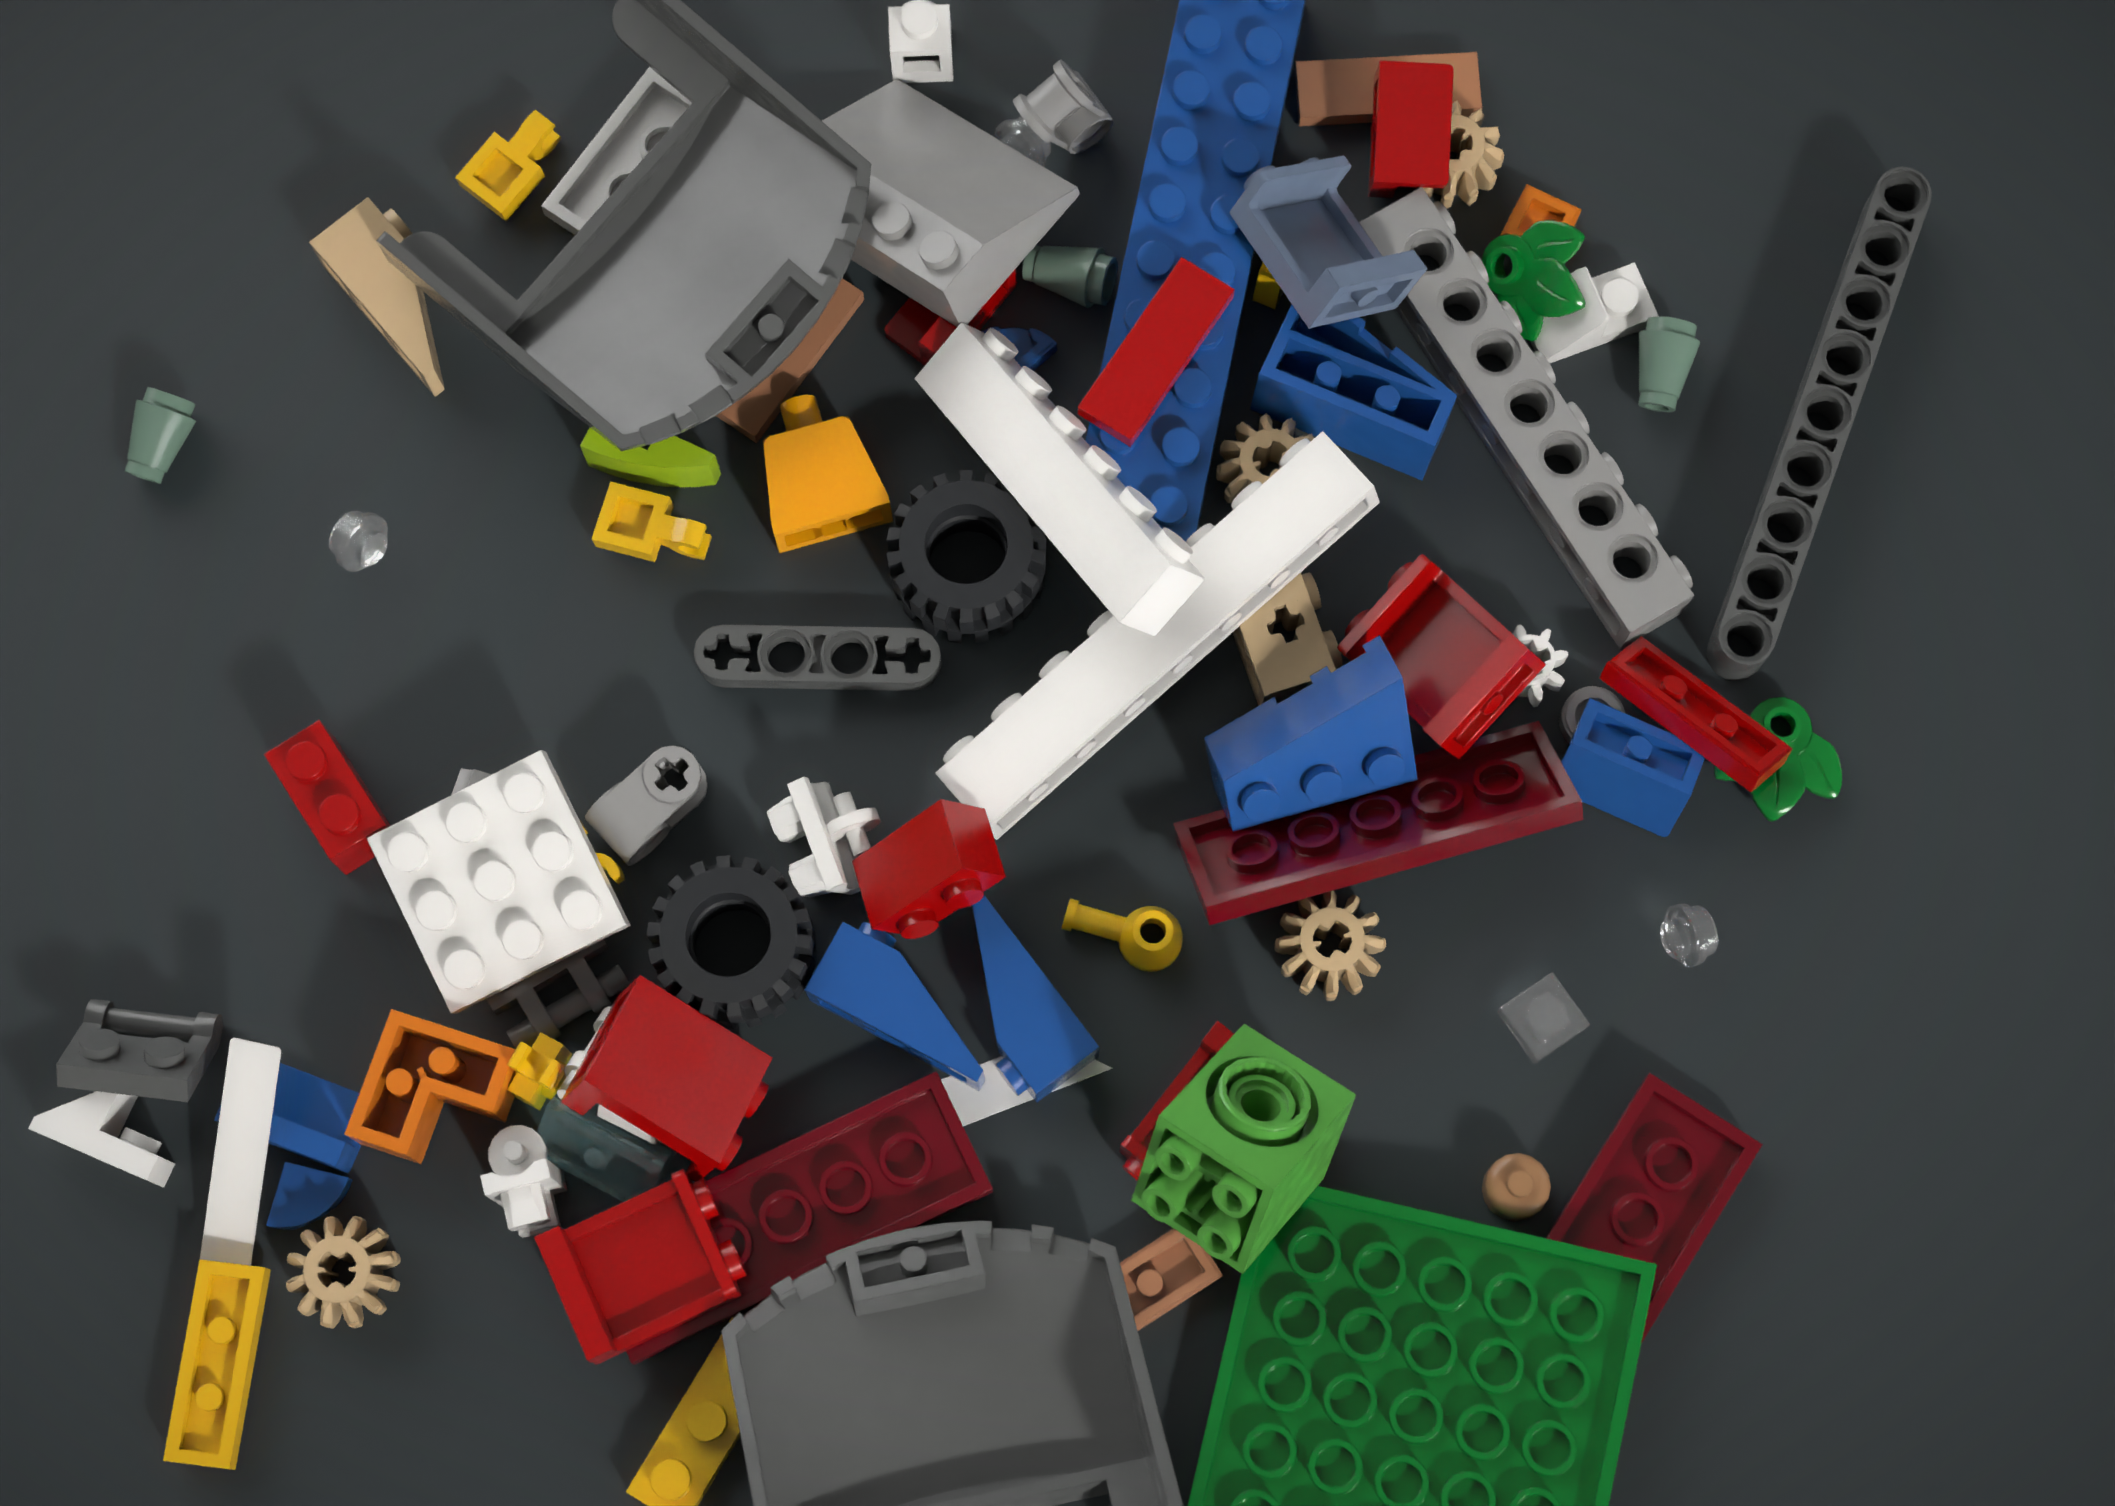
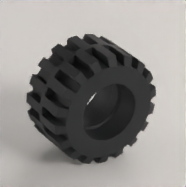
(955, 509)
(720, 890)

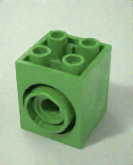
(1242, 1147)

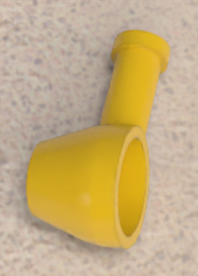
(1126, 932)

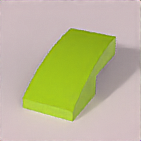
(665, 463)

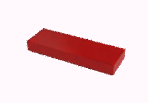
(1155, 351)
(1695, 713)

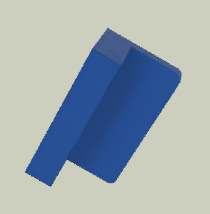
(1631, 768)
(312, 1118)

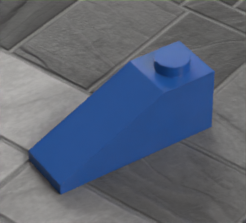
(879, 992)
(1031, 1021)

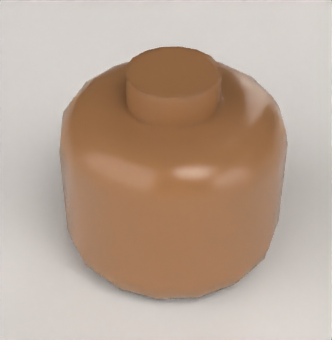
(1516, 1187)

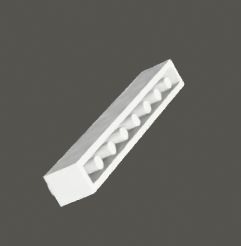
(1122, 671)

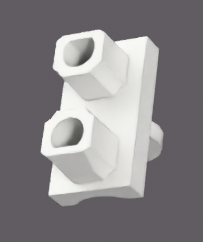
(833, 832)
(523, 1180)

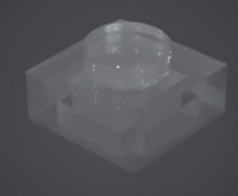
(1543, 1018)

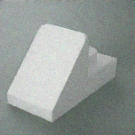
(1613, 309)
(94, 1127)

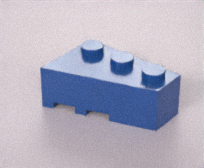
(1354, 392)
(1317, 746)

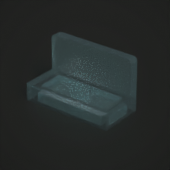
(602, 1151)

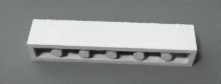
(1060, 479)

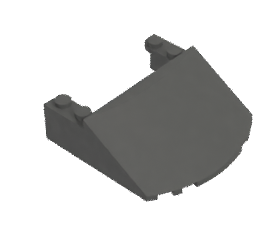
(692, 266)
(950, 1376)

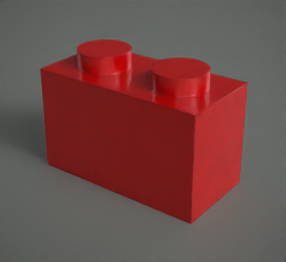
(329, 795)
(929, 869)

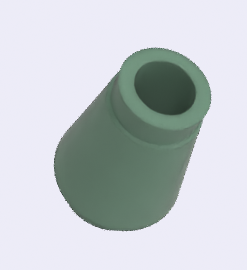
(1073, 272)
(1665, 361)
(158, 433)

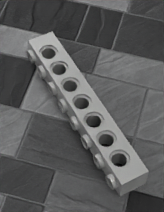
(1623, 604)

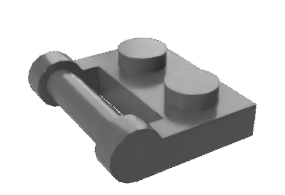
(139, 1052)

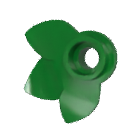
(1538, 280)
(1809, 766)

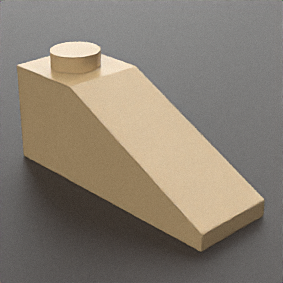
(378, 288)

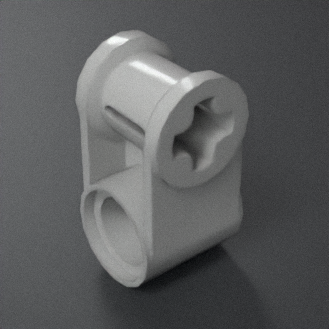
(1065, 111)
(642, 808)

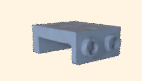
(1318, 245)

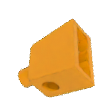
(820, 478)

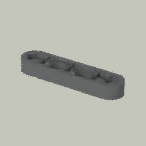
(817, 668)

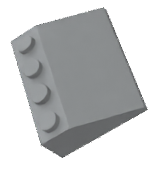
(944, 201)

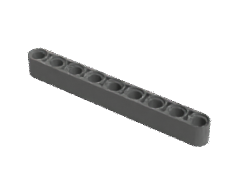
(1804, 445)

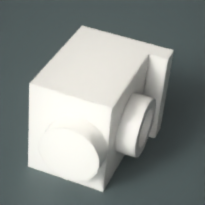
(920, 30)

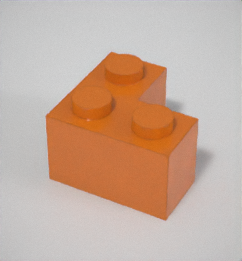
(417, 1072)

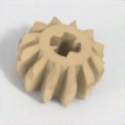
(1474, 161)
(1252, 452)
(1340, 965)
(336, 1297)

